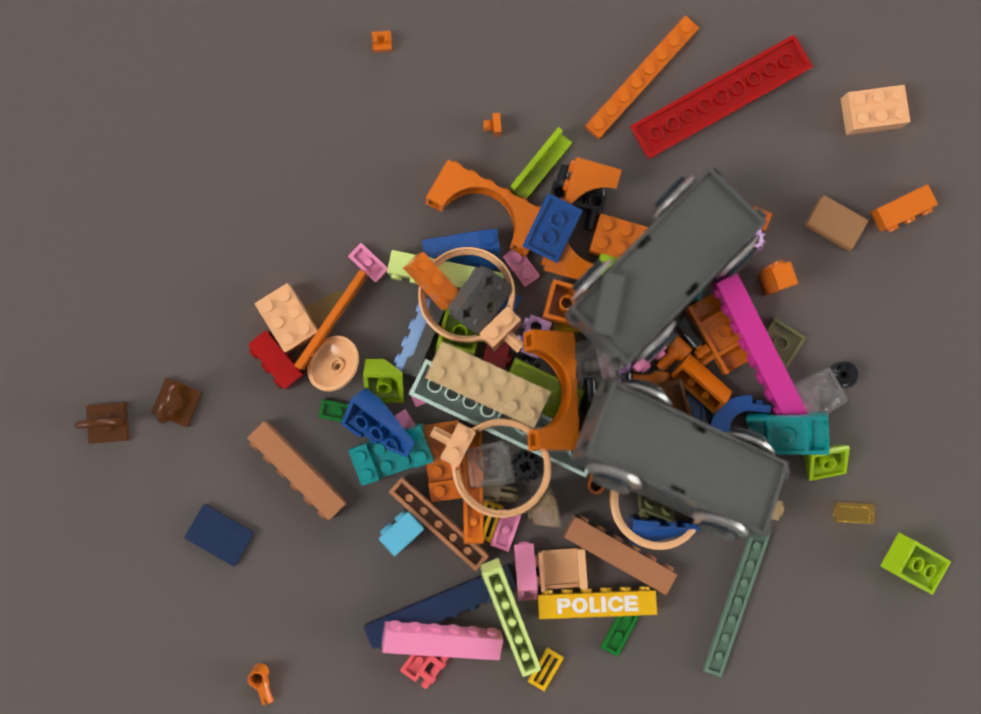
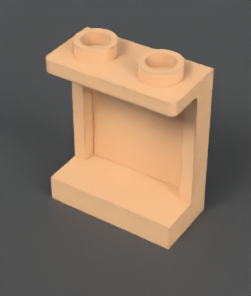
(561, 568)

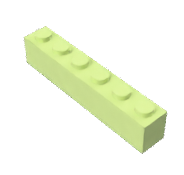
(454, 272)
(510, 617)

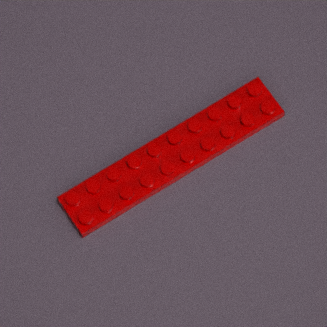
(721, 97)

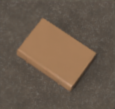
(836, 223)

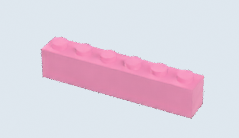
(442, 640)

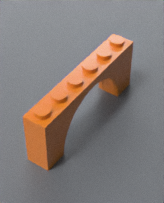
(583, 177)
(457, 181)
(559, 352)

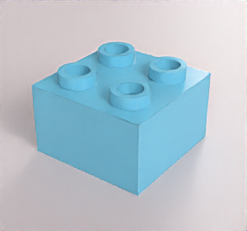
(402, 532)

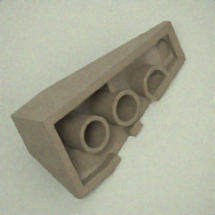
(545, 511)

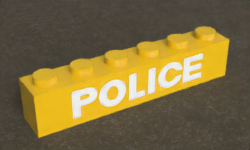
(597, 603)

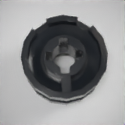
(851, 375)

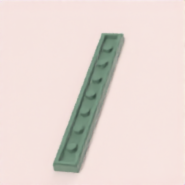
(735, 605)

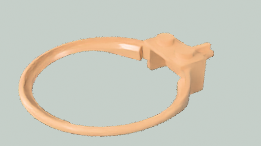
(500, 328)
(458, 444)
(614, 506)

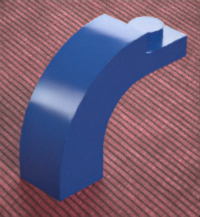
(735, 405)

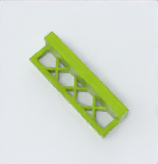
(540, 164)

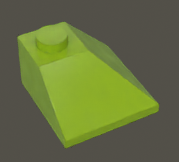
(384, 380)

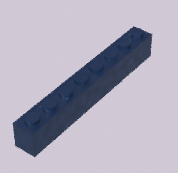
(438, 606)

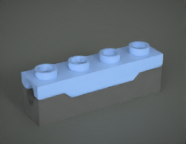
(419, 340)

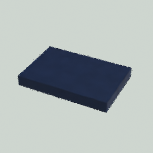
(219, 535)

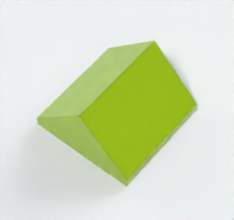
(827, 465)

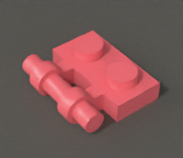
(416, 664)

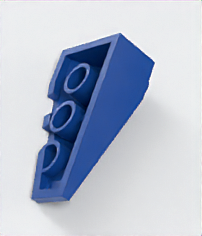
(483, 239)
(372, 419)
(658, 529)

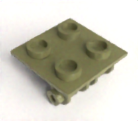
(649, 506)

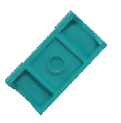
(793, 433)
(376, 461)

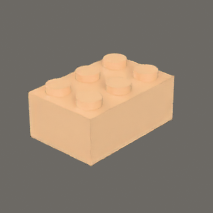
(875, 110)
(287, 318)

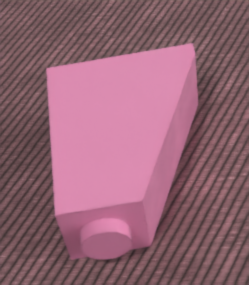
(525, 571)

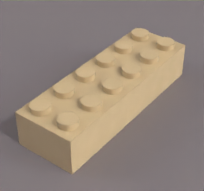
(487, 384)

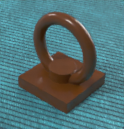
(176, 402)
(106, 423)

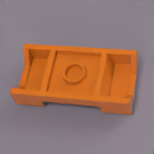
(717, 333)
(440, 472)

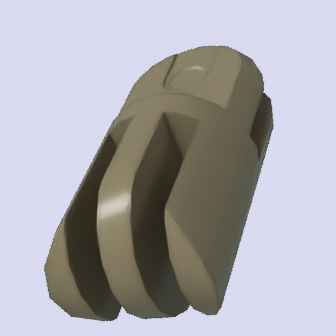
(500, 493)

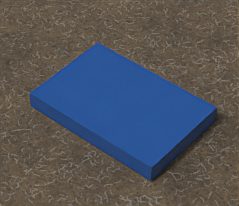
(552, 227)

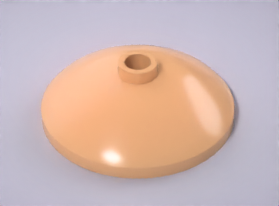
(324, 366)

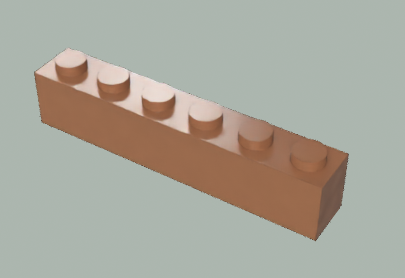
(296, 470)
(438, 522)
(619, 554)

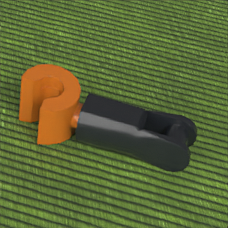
(702, 352)

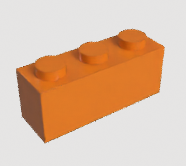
(904, 209)
(777, 277)
(431, 280)
(702, 383)

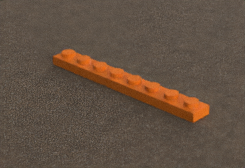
(641, 77)

